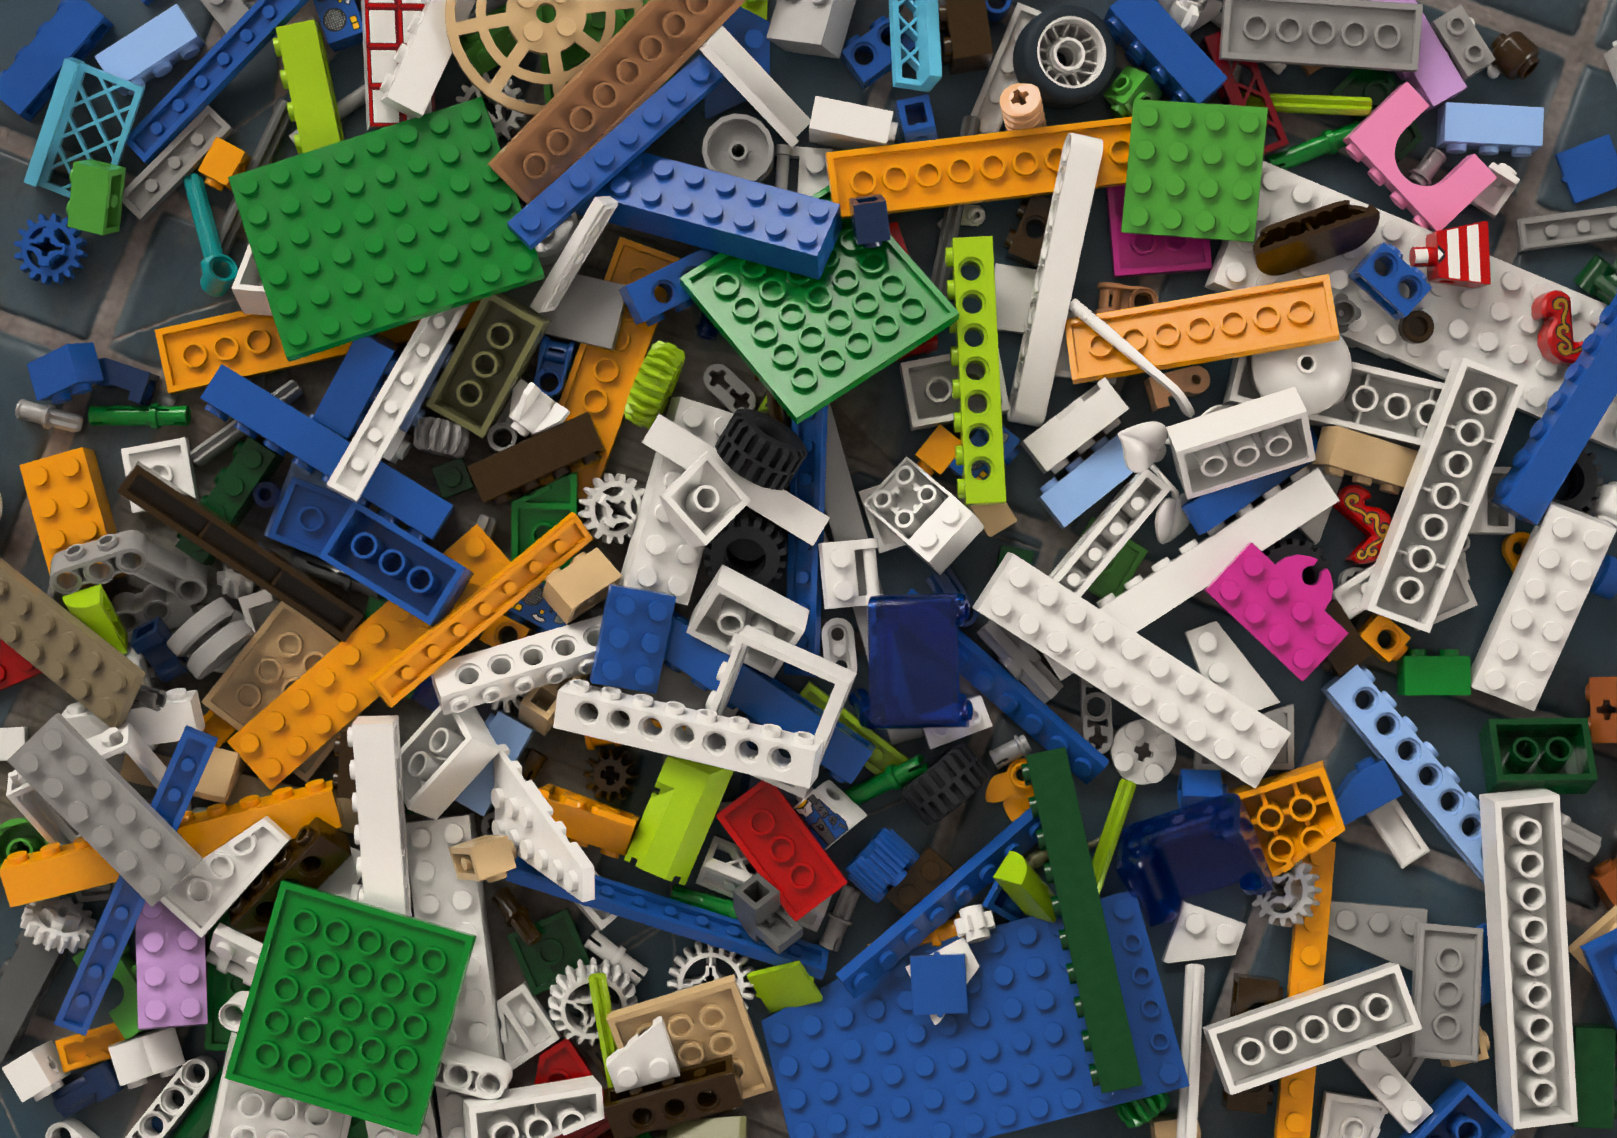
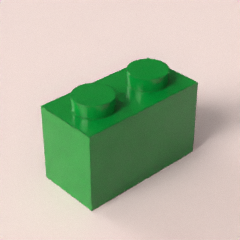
(1433, 674)

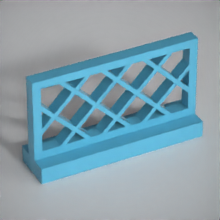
(60, 116)

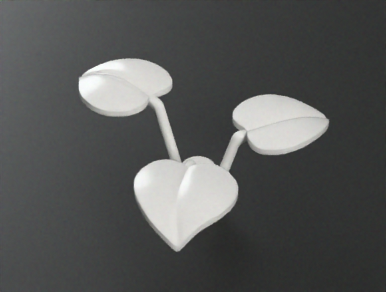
(1141, 448)

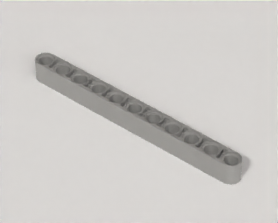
(847, 525)

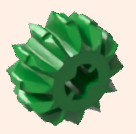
(1141, 1110)

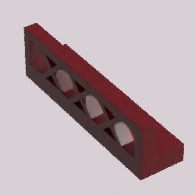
(1230, 91)

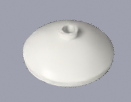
(1318, 386)

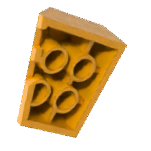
(1292, 814)
(592, 821)

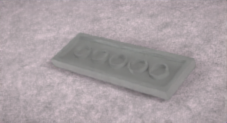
(1323, 33)
(104, 809)

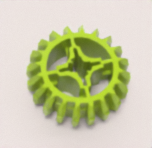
(654, 384)

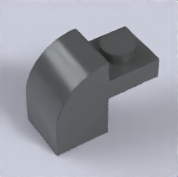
(760, 914)

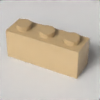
(1364, 458)

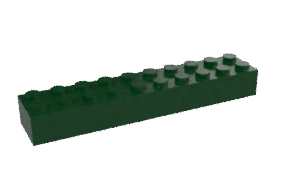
(1083, 920)

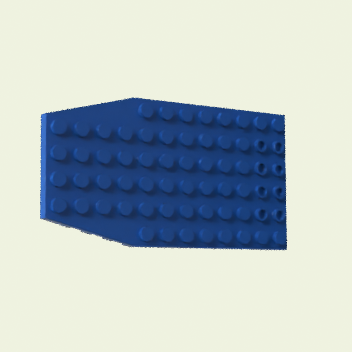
(977, 1074)

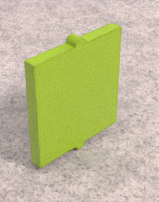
(784, 986)

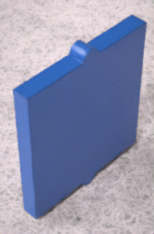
(1589, 169)
(938, 984)

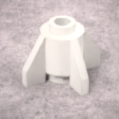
(1191, 13)
(534, 410)

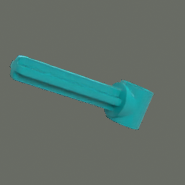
(214, 260)

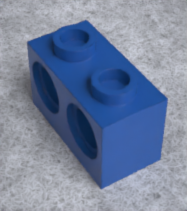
(880, 53)
(1385, 288)

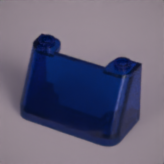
(916, 661)
(1191, 855)

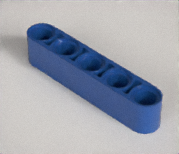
(1215, 507)

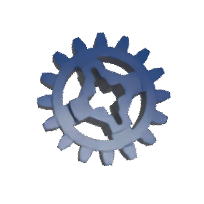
(50, 261)

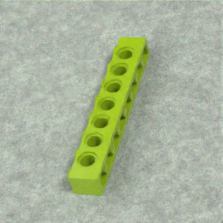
(978, 253)

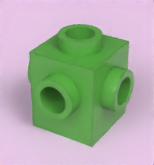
(1128, 86)

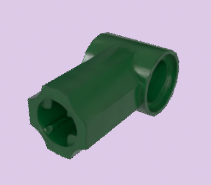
(1598, 279)

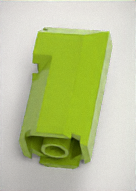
(678, 818)

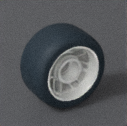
(1083, 42)

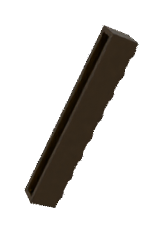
(240, 551)

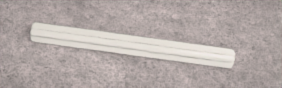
(1191, 1050)

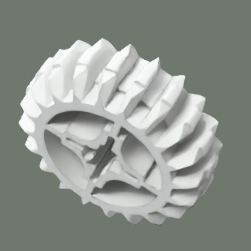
(710, 955)
(570, 991)

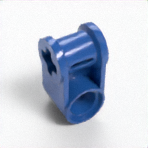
(556, 361)

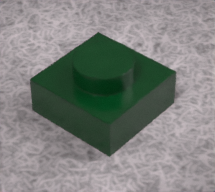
(453, 478)

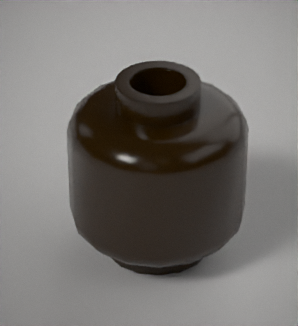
(1515, 55)

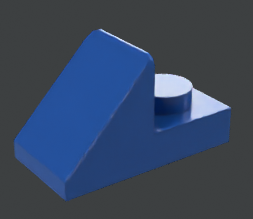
(1002, 904)

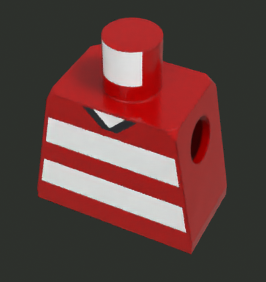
(1456, 256)

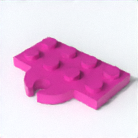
(1280, 607)

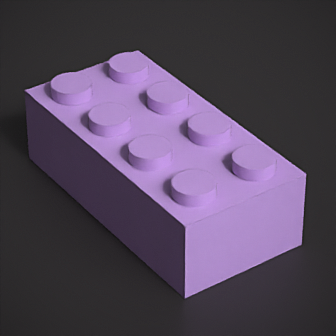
(169, 971)

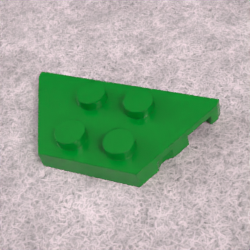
(541, 510)

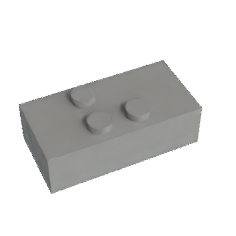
(811, 26)

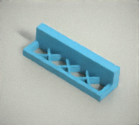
(927, 44)

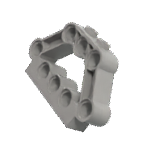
(150, 562)

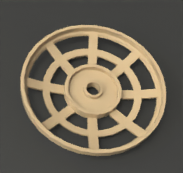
(531, 36)

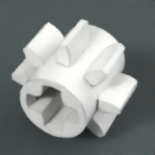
(234, 583)
(974, 923)

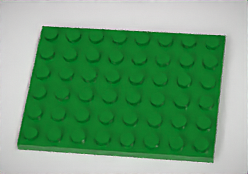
(383, 229)

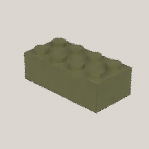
(488, 363)

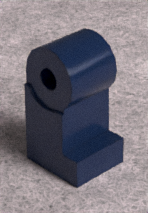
(137, 381)
(155, 650)

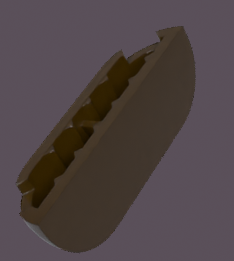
(1314, 237)

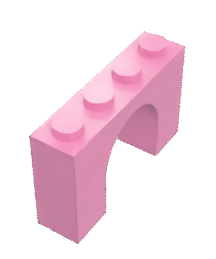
(1375, 146)

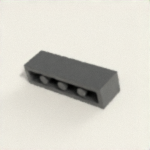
(22, 989)

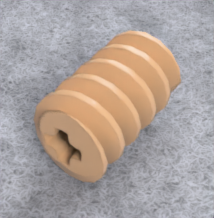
(1022, 107)

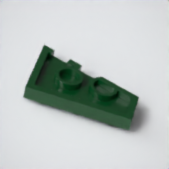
(1378, 86)

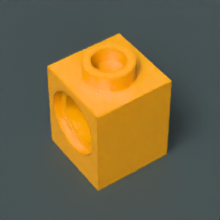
(222, 162)
(937, 451)
(1370, 630)
(493, 633)

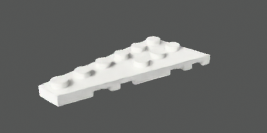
(538, 839)

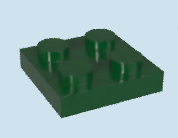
(558, 947)

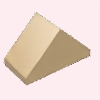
(220, 775)

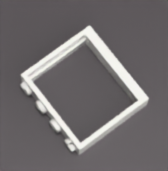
(798, 657)
(107, 744)

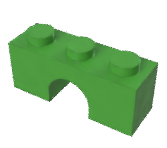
(125, 1014)

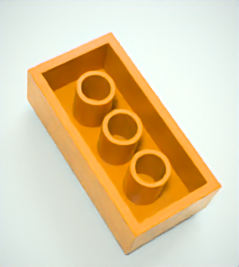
(68, 501)

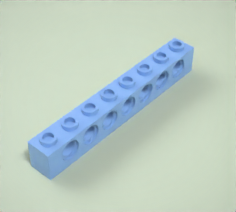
(1342, 694)

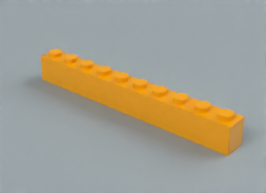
(79, 866)

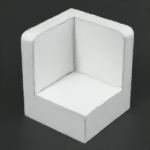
(257, 608)

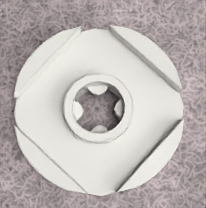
(1126, 760)

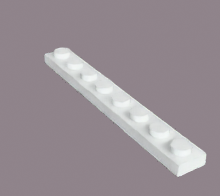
(393, 403)

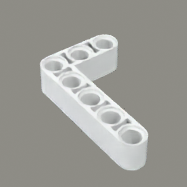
(162, 1107)

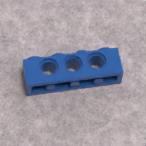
(640, 294)

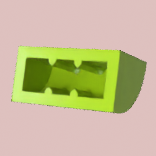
(97, 613)
(1025, 887)

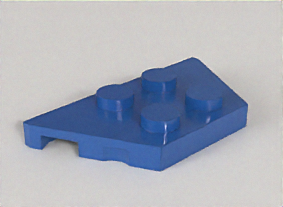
(751, 34)

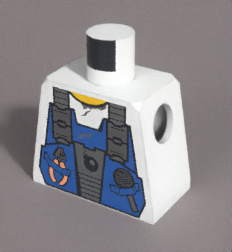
(828, 813)

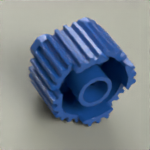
(881, 864)

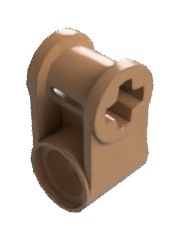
(1121, 296)

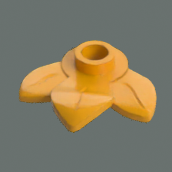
(1010, 790)

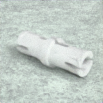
(615, 955)

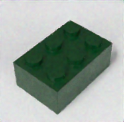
(1538, 755)

